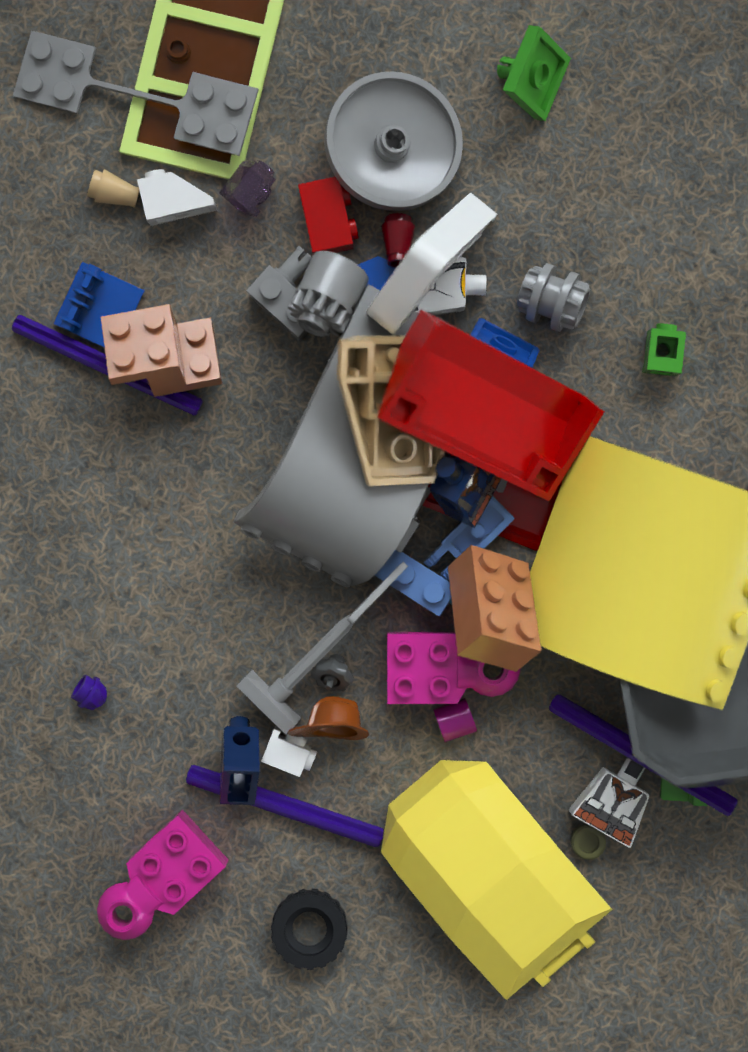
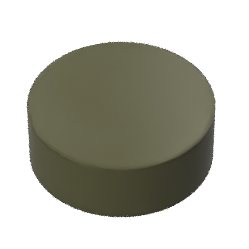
(588, 842)

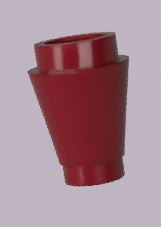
(397, 237)

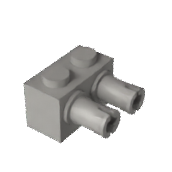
(276, 288)

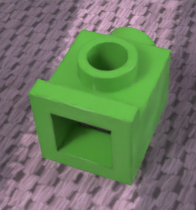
(675, 341)

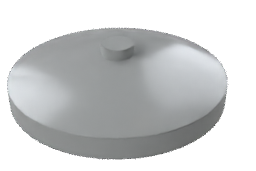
(393, 141)

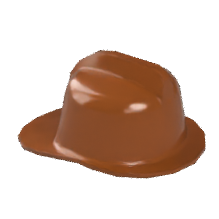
(333, 719)

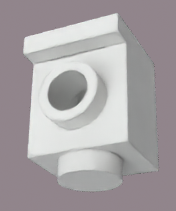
(288, 753)

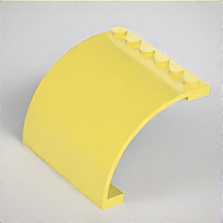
(646, 574)

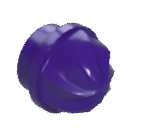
(89, 693)

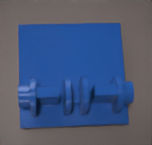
(94, 296)

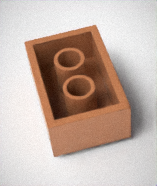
(493, 609)

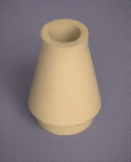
(112, 190)

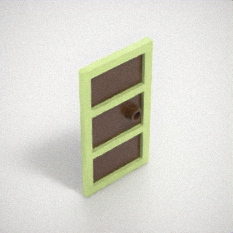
(203, 37)

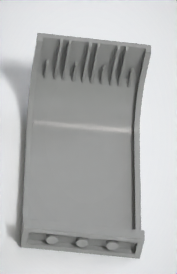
(318, 492)

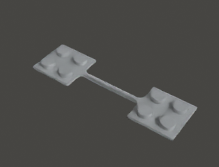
(211, 113)

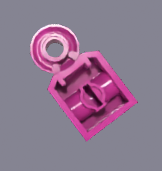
(429, 671)
(161, 877)

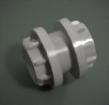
(553, 297)

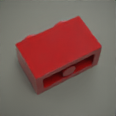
(327, 216)

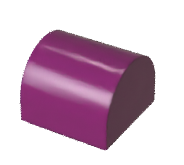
(455, 720)

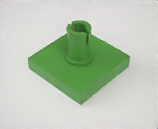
(534, 73)

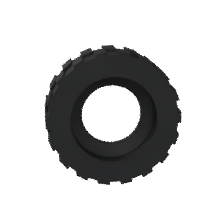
(303, 955)

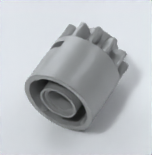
(328, 294)

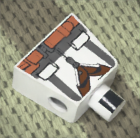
(613, 802)

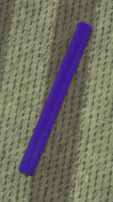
(95, 360)
(621, 742)
(295, 809)

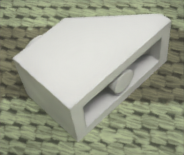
(171, 198)

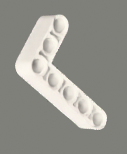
(428, 261)

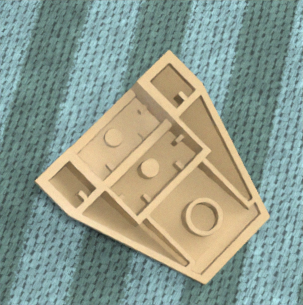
(384, 451)

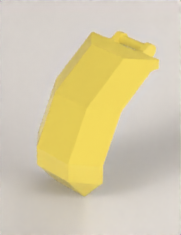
(490, 874)

